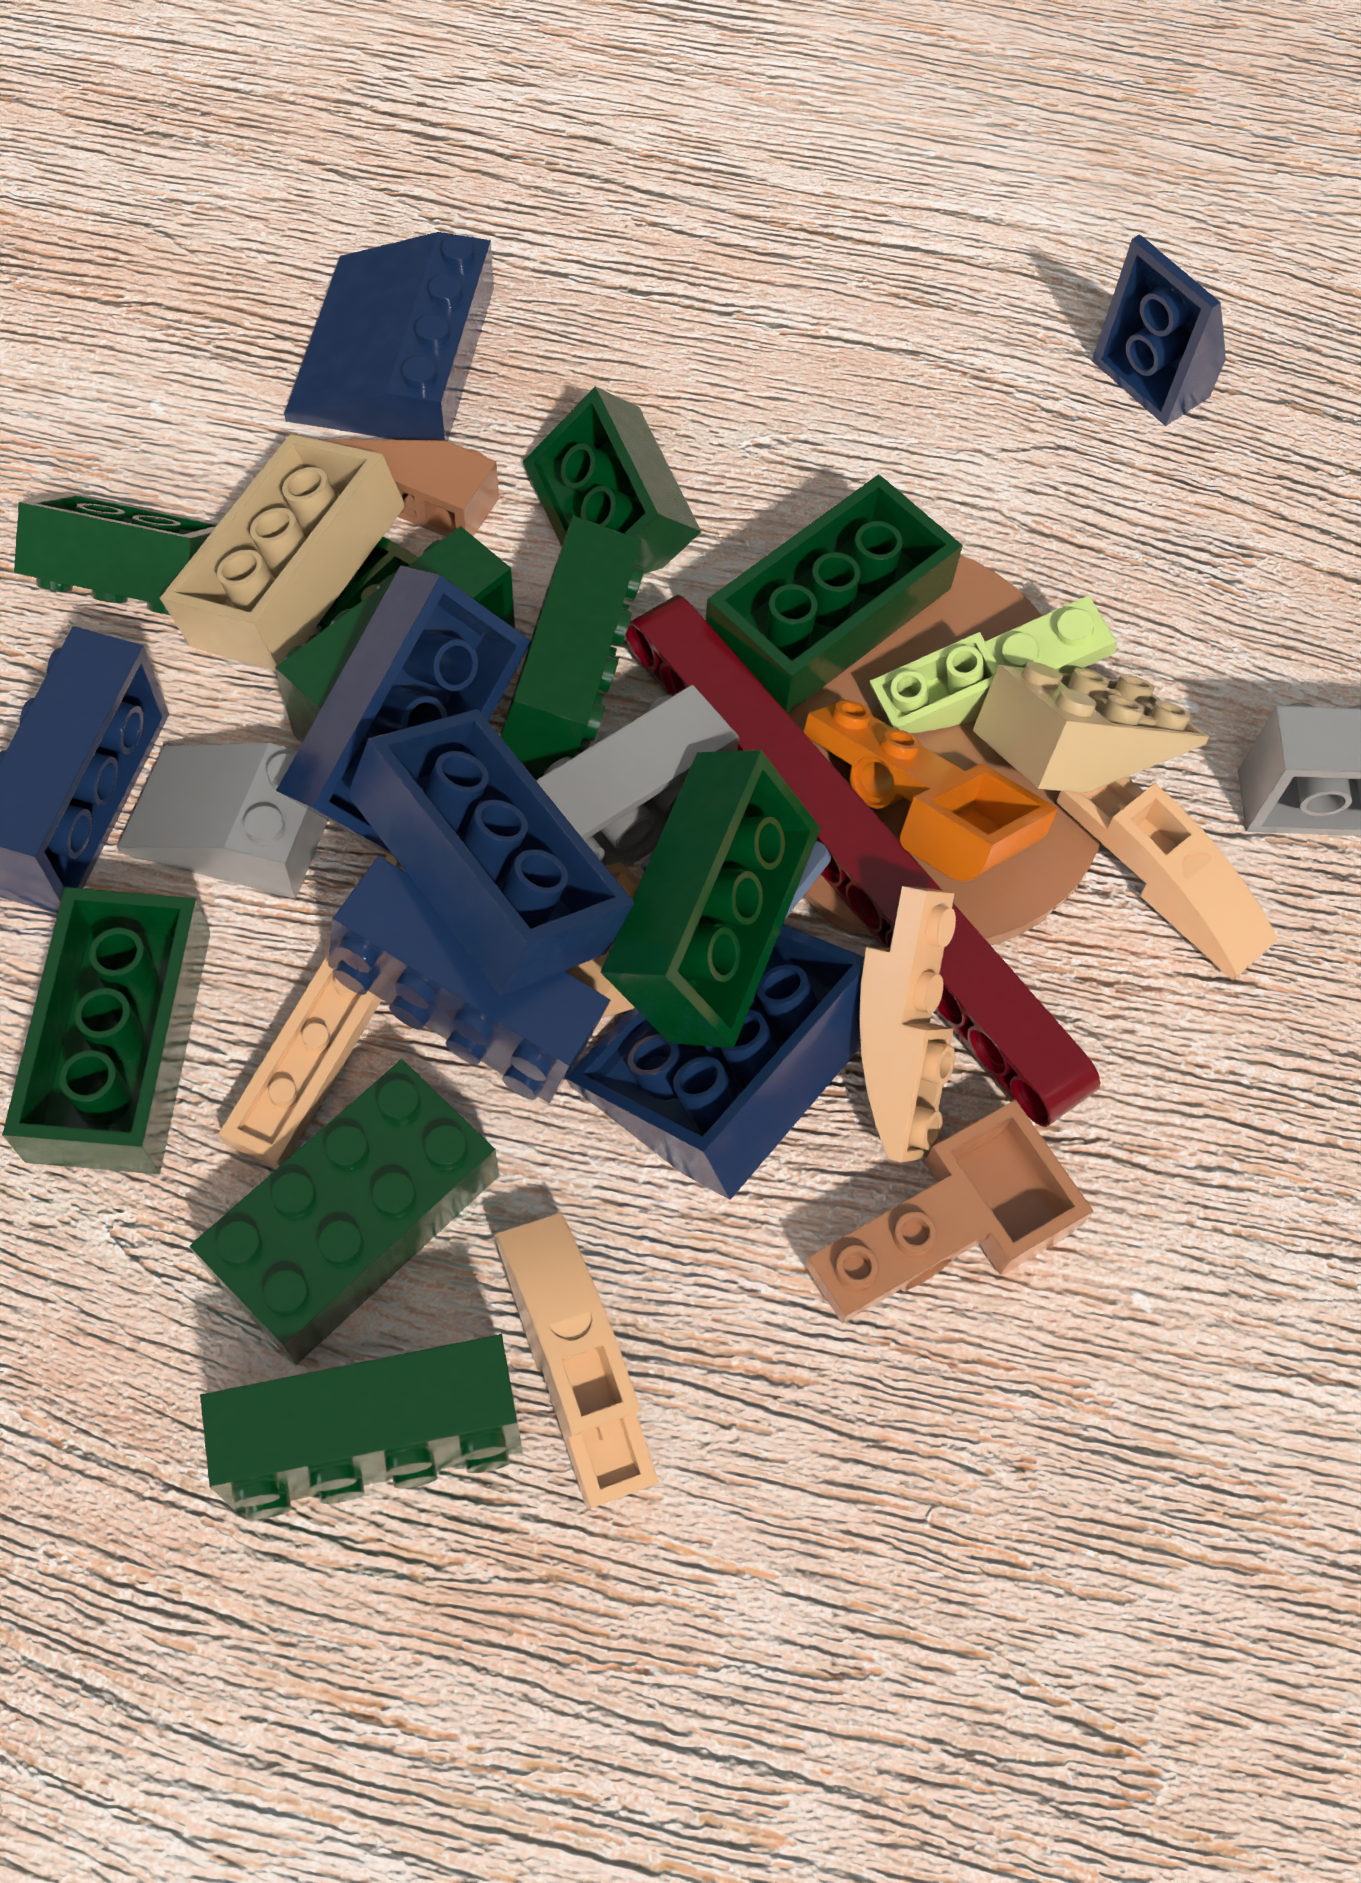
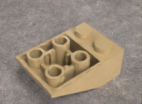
(1080, 726)

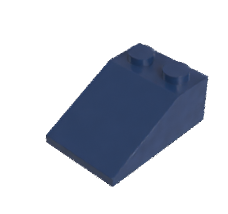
(1161, 335)

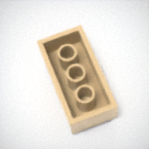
(284, 551)

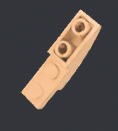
(1181, 867)
(901, 1051)
(578, 1359)

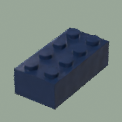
(417, 662)
(74, 764)
(489, 849)
(405, 954)

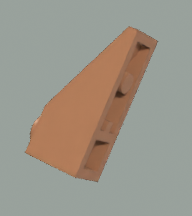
(438, 482)

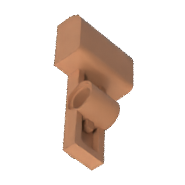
(992, 1190)

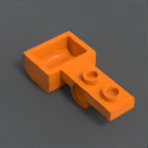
(956, 816)

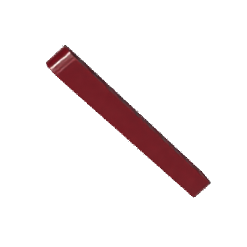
(869, 866)

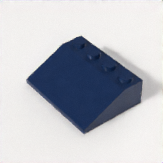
(396, 339)
(728, 1108)

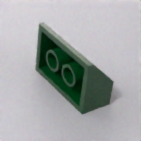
(612, 473)
(105, 547)

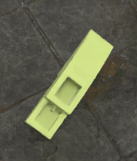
(954, 681)

